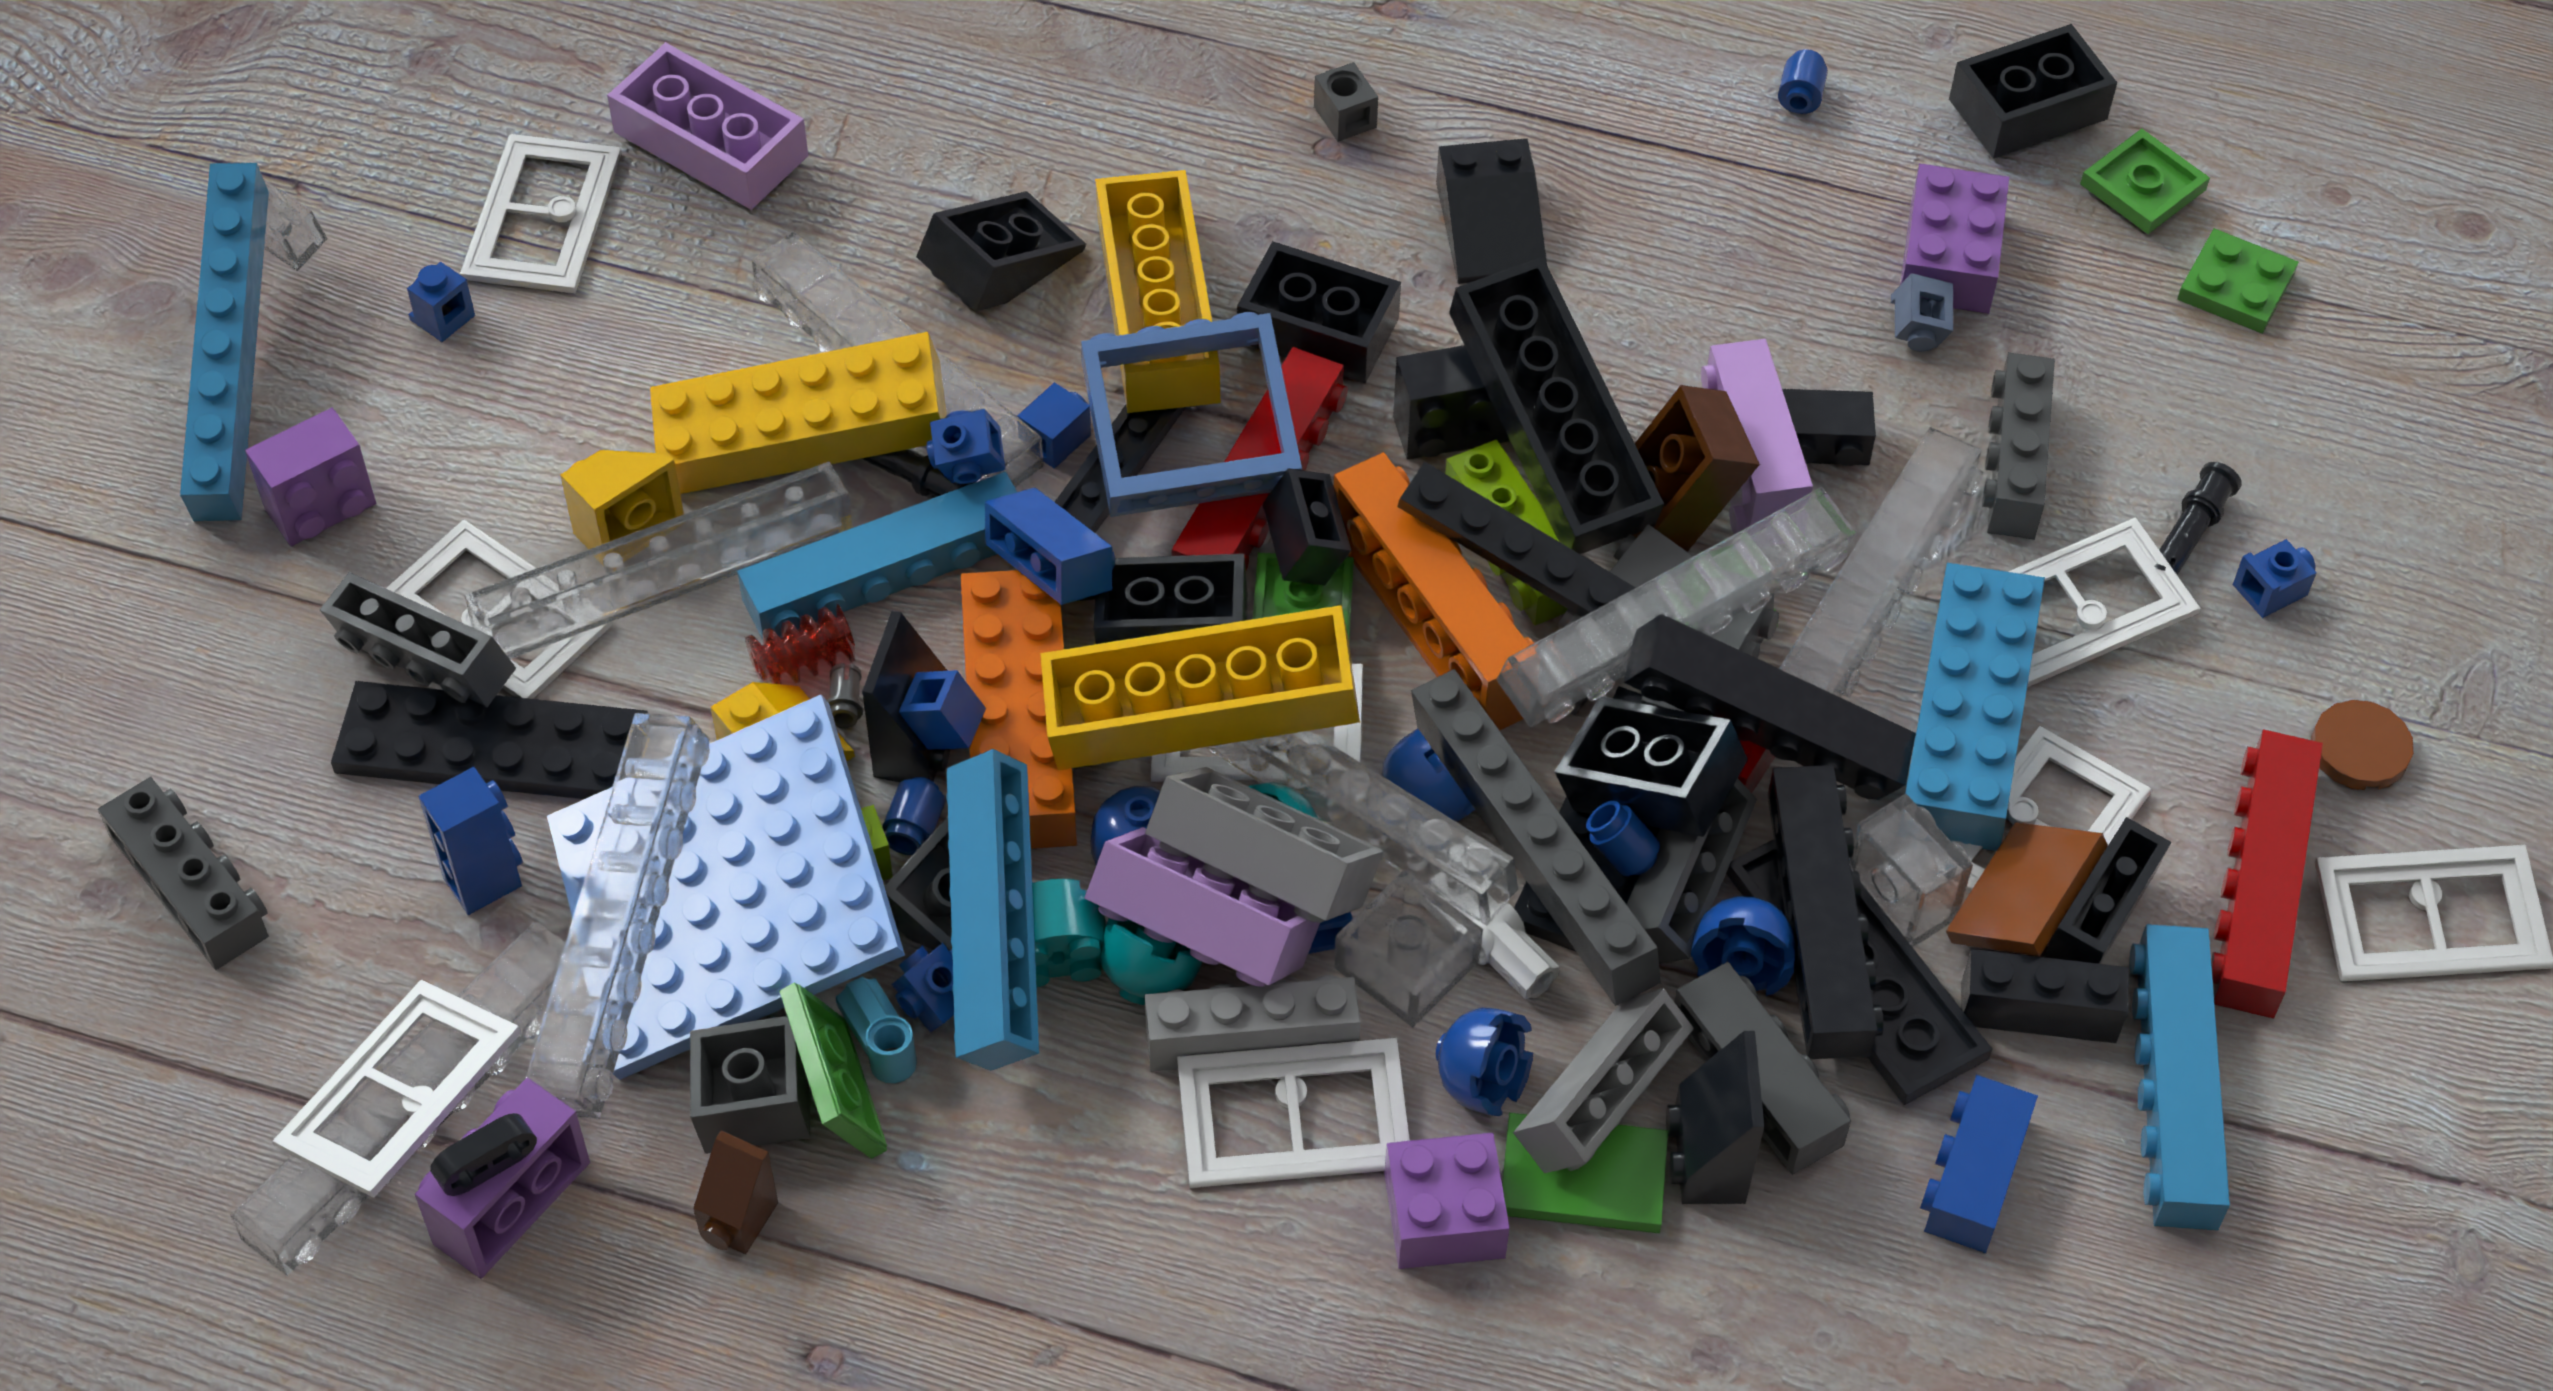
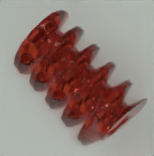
(801, 647)

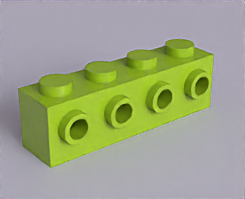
(1495, 477)

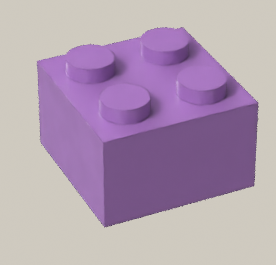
(311, 476)
(1446, 1200)

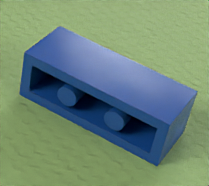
(1048, 545)
(472, 839)
(1977, 1163)

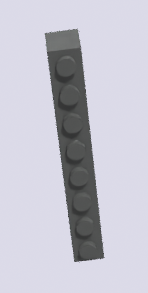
(1537, 838)

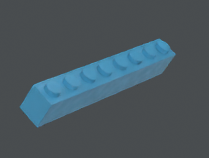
(224, 343)

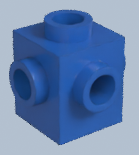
(966, 446)
(927, 986)

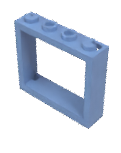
(1196, 483)

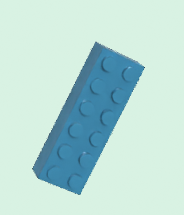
(1974, 701)

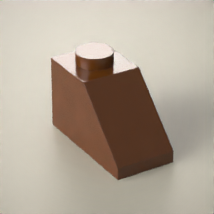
(735, 1194)

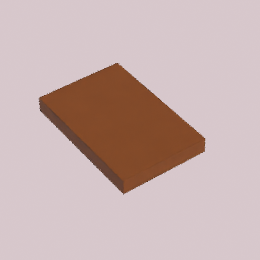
(2027, 888)

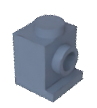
(1922, 320)

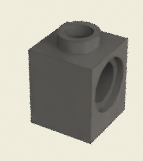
(1345, 101)

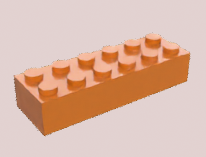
(1428, 585)
(1004, 633)

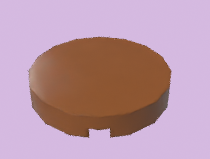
(2363, 744)

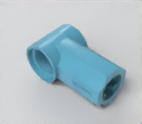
(878, 1029)

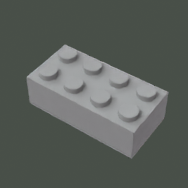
(1263, 844)

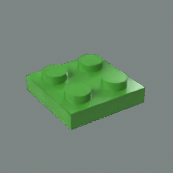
(2144, 181)
(2238, 280)

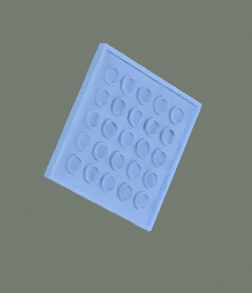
(765, 888)

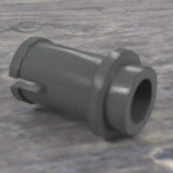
(845, 695)

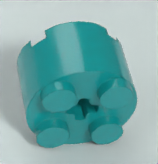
(1066, 931)

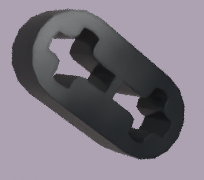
(483, 1154)

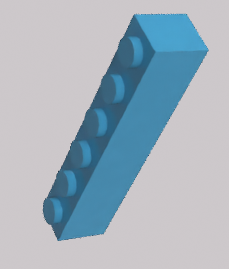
(873, 558)
(992, 911)
(2180, 1078)

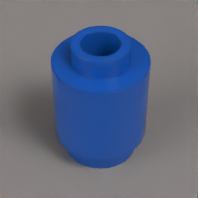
(1803, 82)
(913, 814)
(1623, 838)

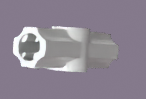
(1515, 953)

